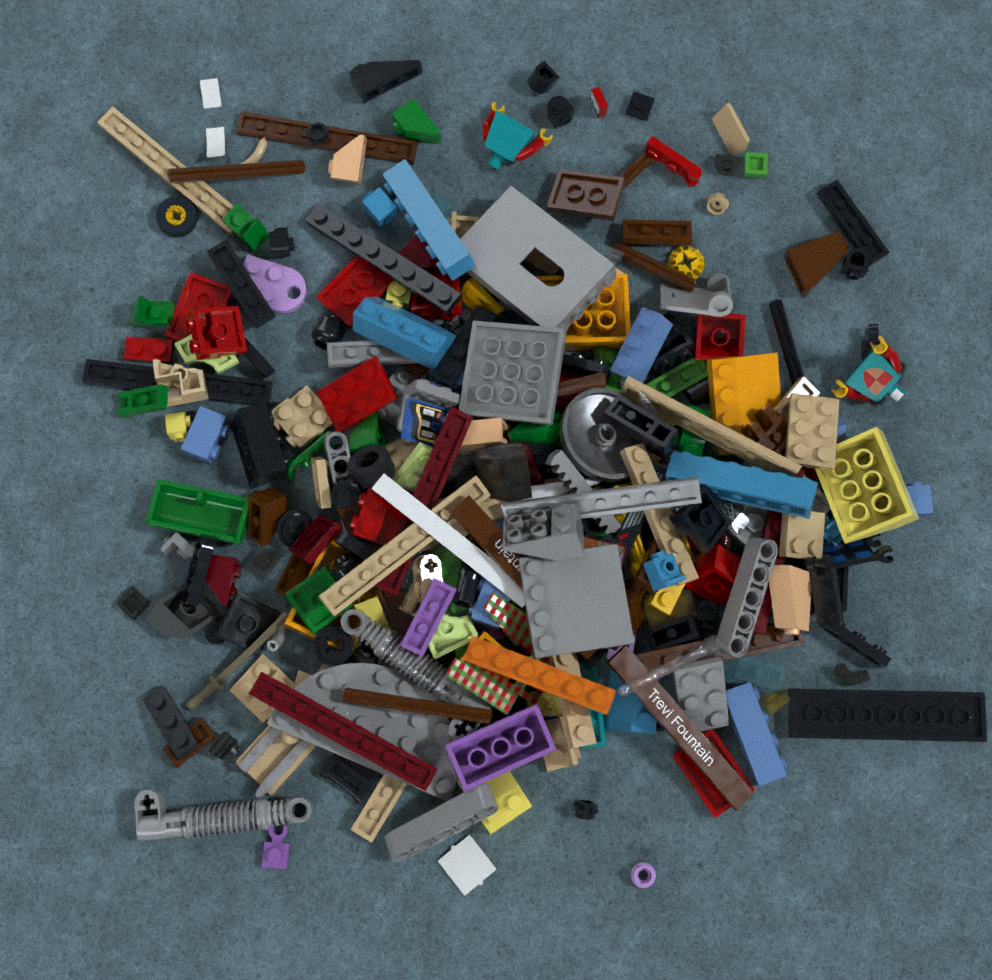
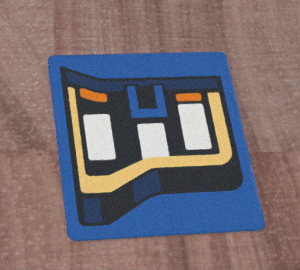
(422, 421)

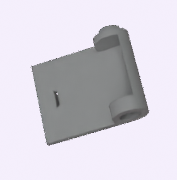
(712, 301)

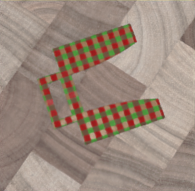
(487, 684)

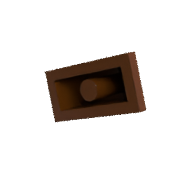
(263, 513)

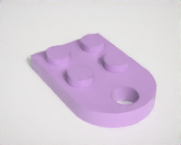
(275, 283)

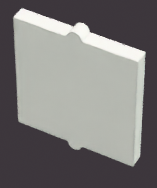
(467, 865)

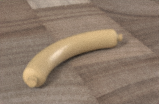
(258, 153)

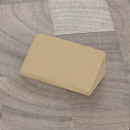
(731, 130)

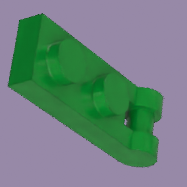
(142, 401)

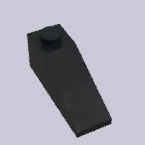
(382, 76)
(643, 427)

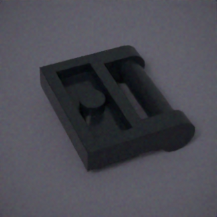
(363, 773)

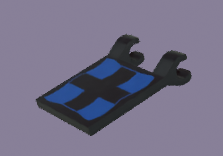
(858, 552)

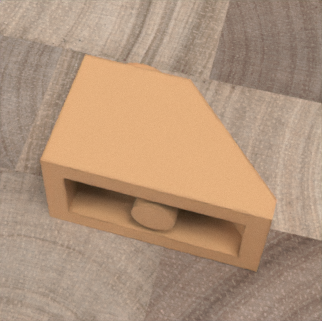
(349, 161)

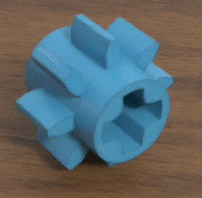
(831, 532)

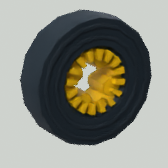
(177, 205)

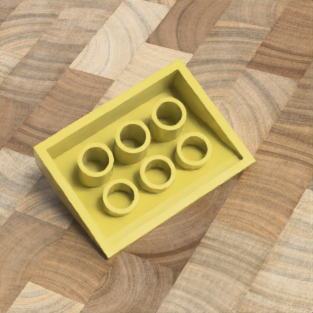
(866, 488)

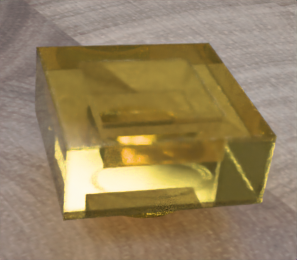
(775, 702)

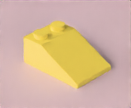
(509, 799)

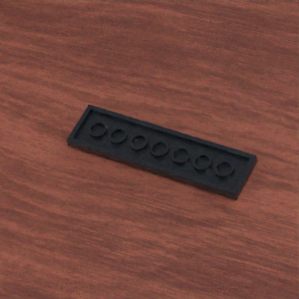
(887, 715)

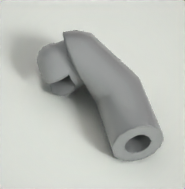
(278, 638)

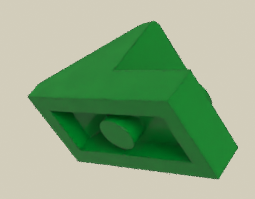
(245, 227)
(151, 312)

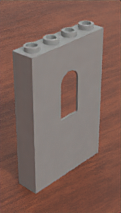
(508, 236)

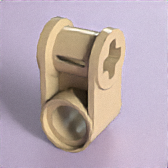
(424, 577)

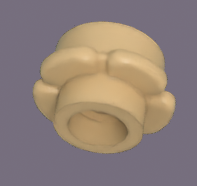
(716, 209)

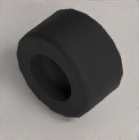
(369, 465)

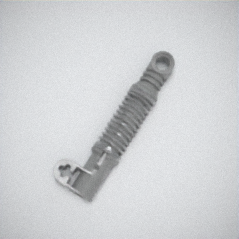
(420, 668)
(213, 820)

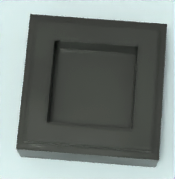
(133, 603)

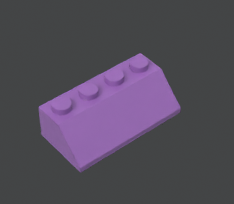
(500, 747)

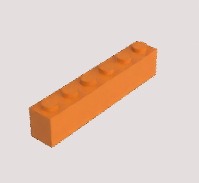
(540, 675)

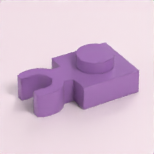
(276, 852)

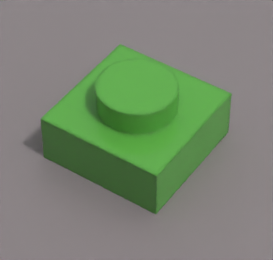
(755, 165)

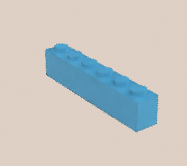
(428, 219)
(746, 484)

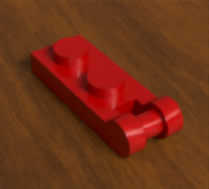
(673, 161)

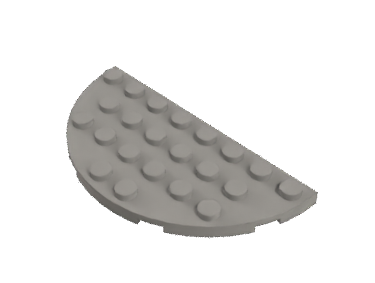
(411, 731)

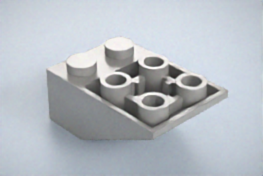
(546, 533)

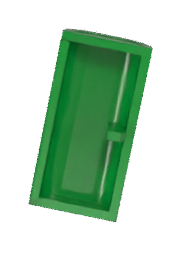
(198, 511)

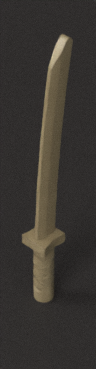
(216, 682)

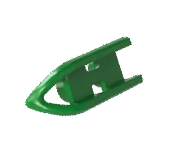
(304, 456)

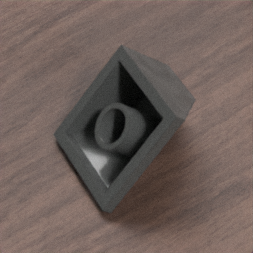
(179, 620)

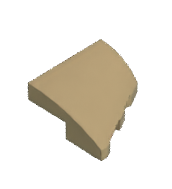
(183, 383)

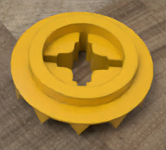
(690, 253)

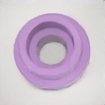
(651, 875)

